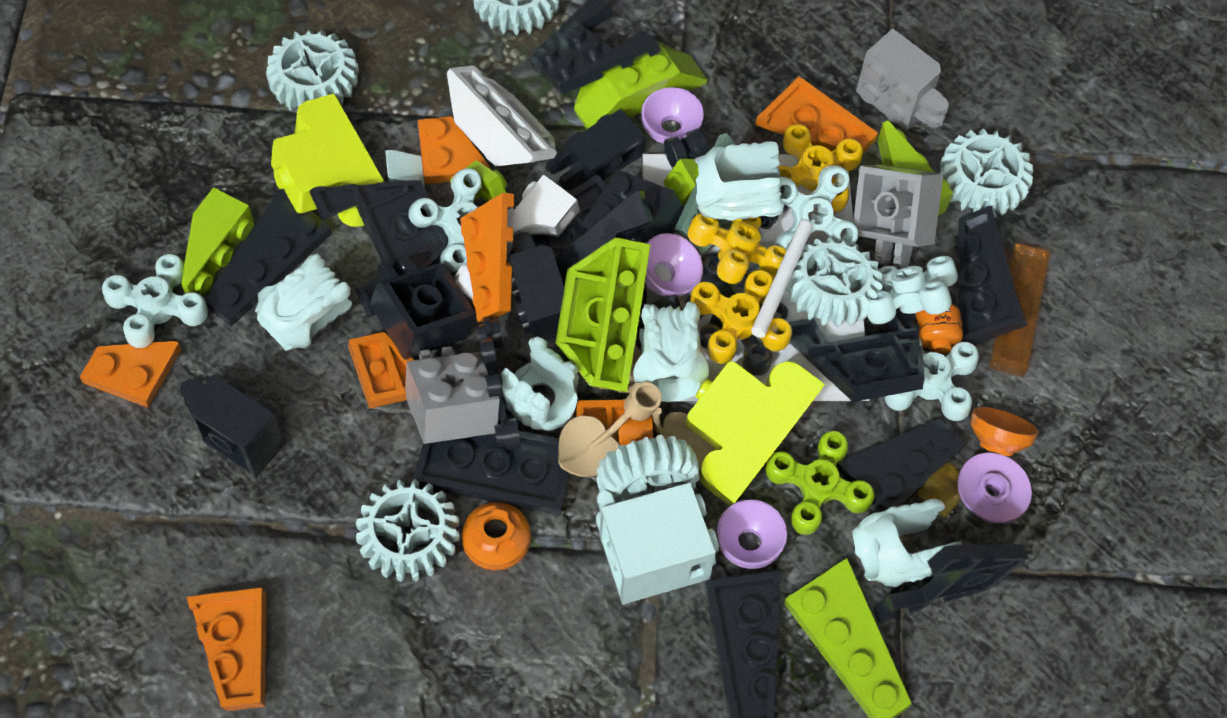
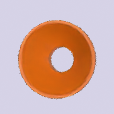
(1002, 430)
(501, 551)

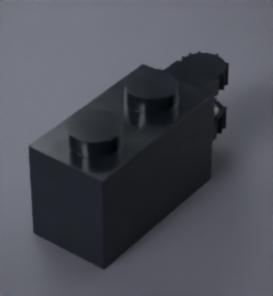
(599, 150)

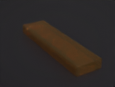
(1013, 349)

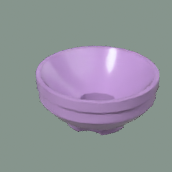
(671, 105)
(680, 259)
(755, 518)

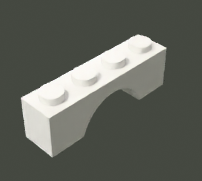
(543, 210)

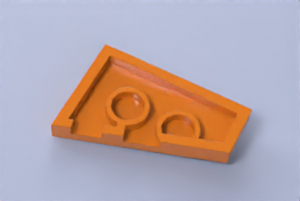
(821, 115)
(486, 248)
(235, 644)

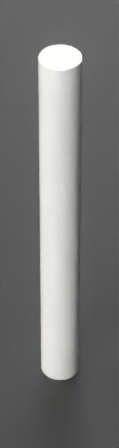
(782, 279)

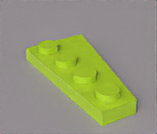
(847, 636)

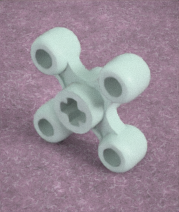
(821, 199)
(446, 216)
(913, 290)
(154, 301)
(937, 384)

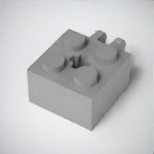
(902, 82)
(897, 208)
(450, 396)

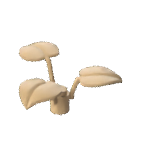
(586, 442)

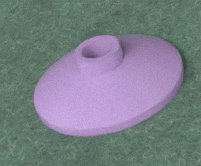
(1001, 476)

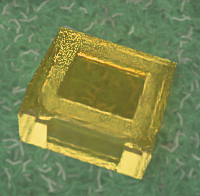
(944, 487)

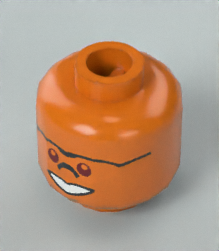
(940, 330)

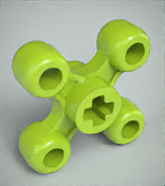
(814, 493)

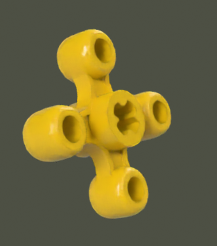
(814, 158)
(736, 246)
(739, 316)

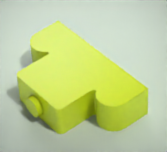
(322, 154)
(747, 422)

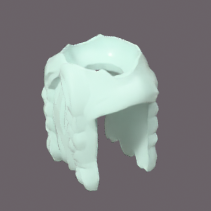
(754, 192)
(302, 304)
(671, 352)
(544, 369)
(890, 561)

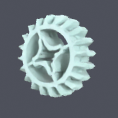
(516, 13)
(296, 61)
(1000, 186)
(829, 292)
(647, 467)
(379, 523)

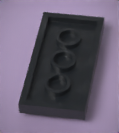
(480, 470)

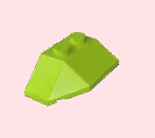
(633, 85)
(603, 312)

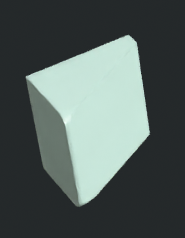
(403, 166)

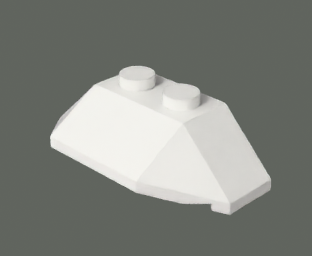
(496, 120)

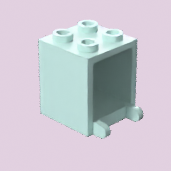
(656, 541)

